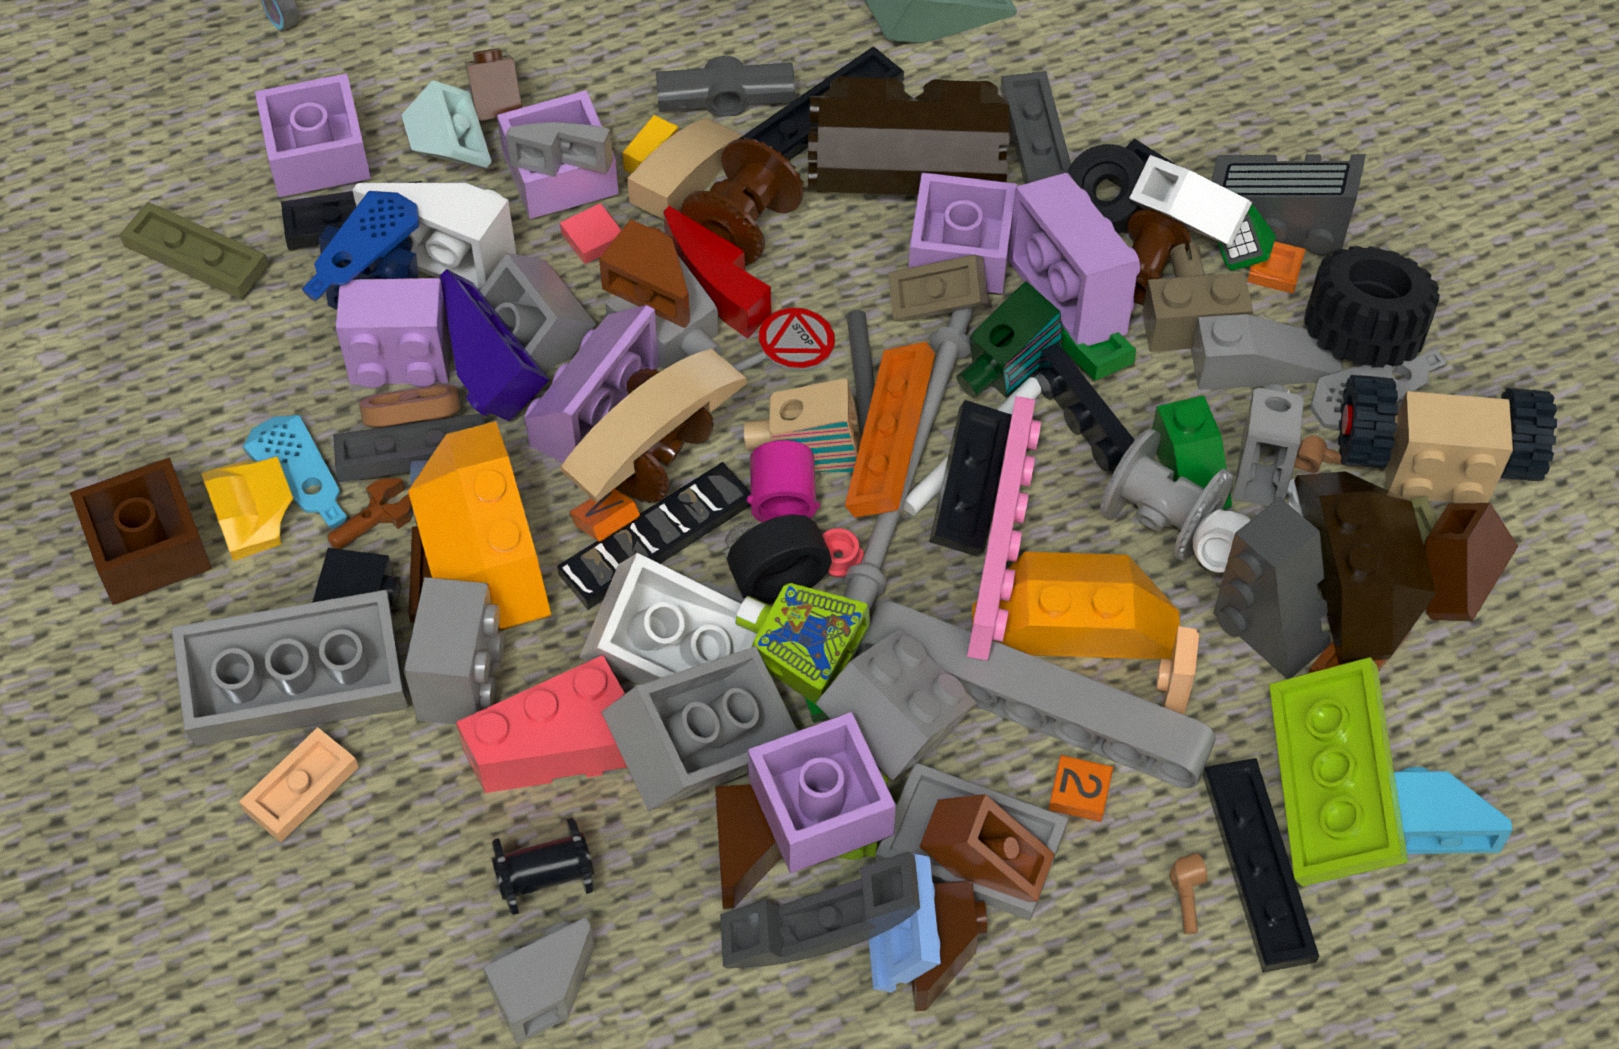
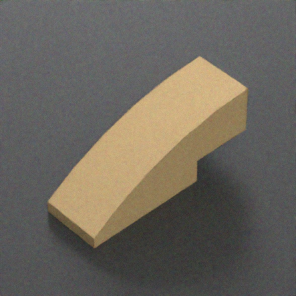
(680, 167)

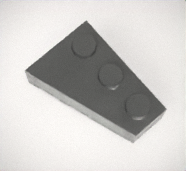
(1300, 200)

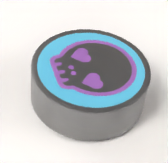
(281, 13)

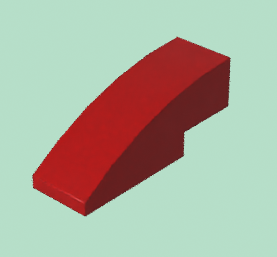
(720, 270)

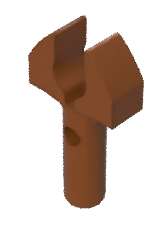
(376, 512)

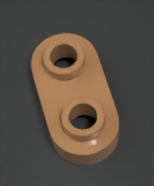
(410, 406)

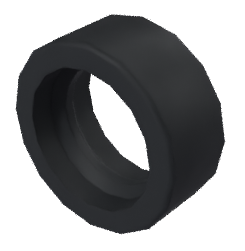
(778, 554)

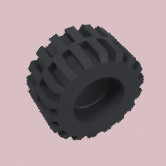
(1371, 306)

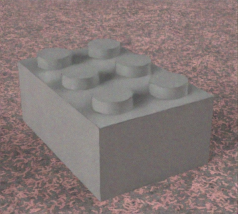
(697, 726)

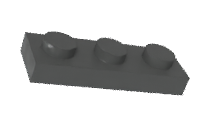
(1035, 126)
(393, 448)

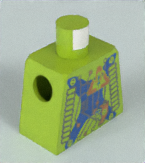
(805, 635)

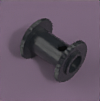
(543, 866)

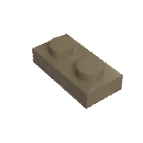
(938, 288)

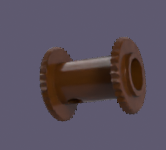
(1154, 239)

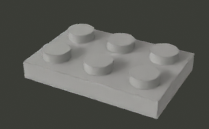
(916, 808)

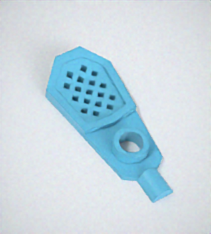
(301, 467)

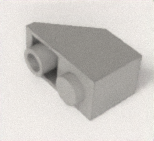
(541, 980)

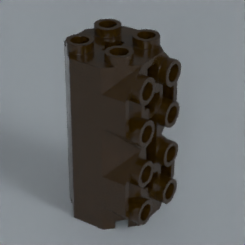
(883, 139)

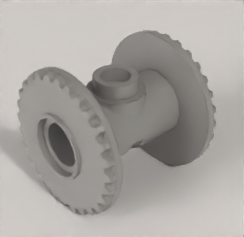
(1160, 498)

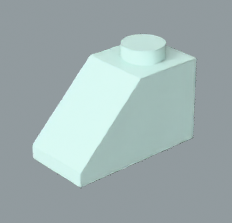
(446, 126)

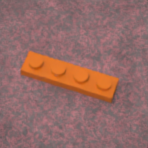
(890, 430)

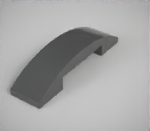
(823, 921)

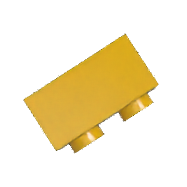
(647, 140)

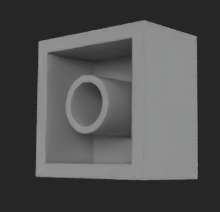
(453, 650)
(898, 701)

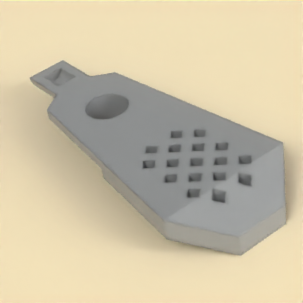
(1330, 388)

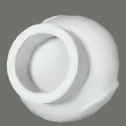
(1215, 537)

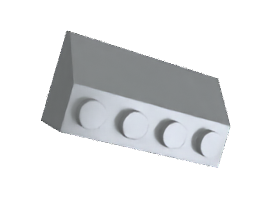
(288, 668)

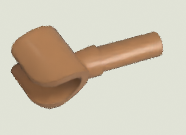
(1314, 452)
(1184, 875)

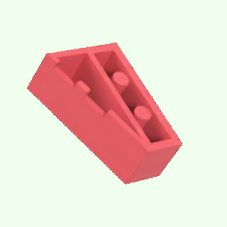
(545, 731)

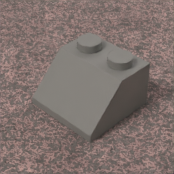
(537, 308)

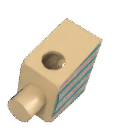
(816, 416)

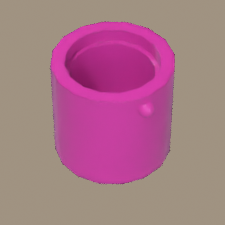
(782, 480)

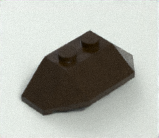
(1372, 563)

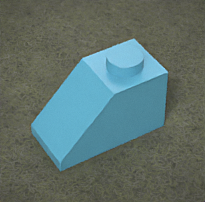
(1447, 815)

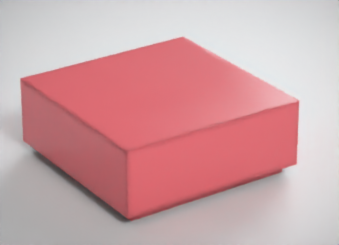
(590, 232)

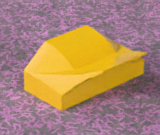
(249, 504)

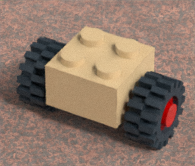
(1445, 442)

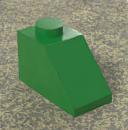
(1190, 441)

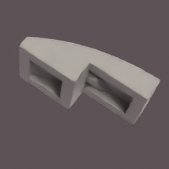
(549, 144)

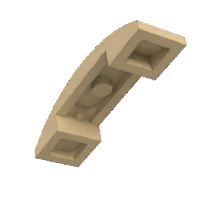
(647, 416)

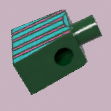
(1010, 343)

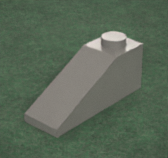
(1256, 352)

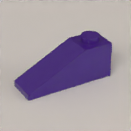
(487, 353)

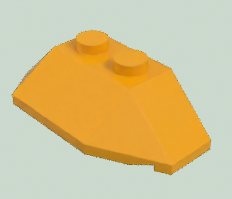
(477, 523)
(1087, 608)

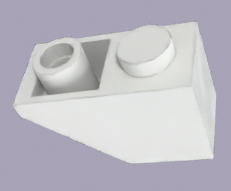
(1190, 200)

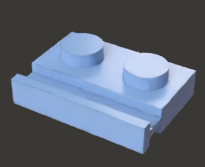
(913, 944)

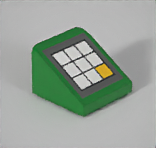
(1252, 243)

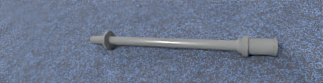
(865, 579)

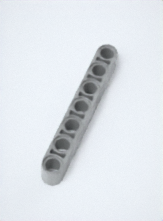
(1058, 700)

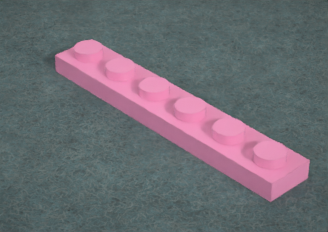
(1003, 541)

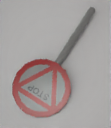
(793, 341)

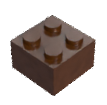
(140, 531)

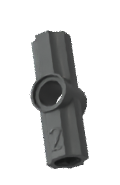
(725, 86)

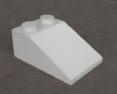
(457, 228)
(662, 623)

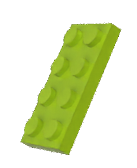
(1337, 773)

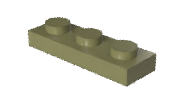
(194, 250)

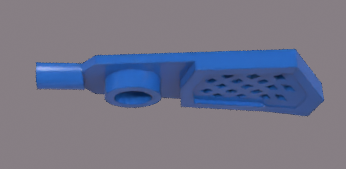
(368, 233)

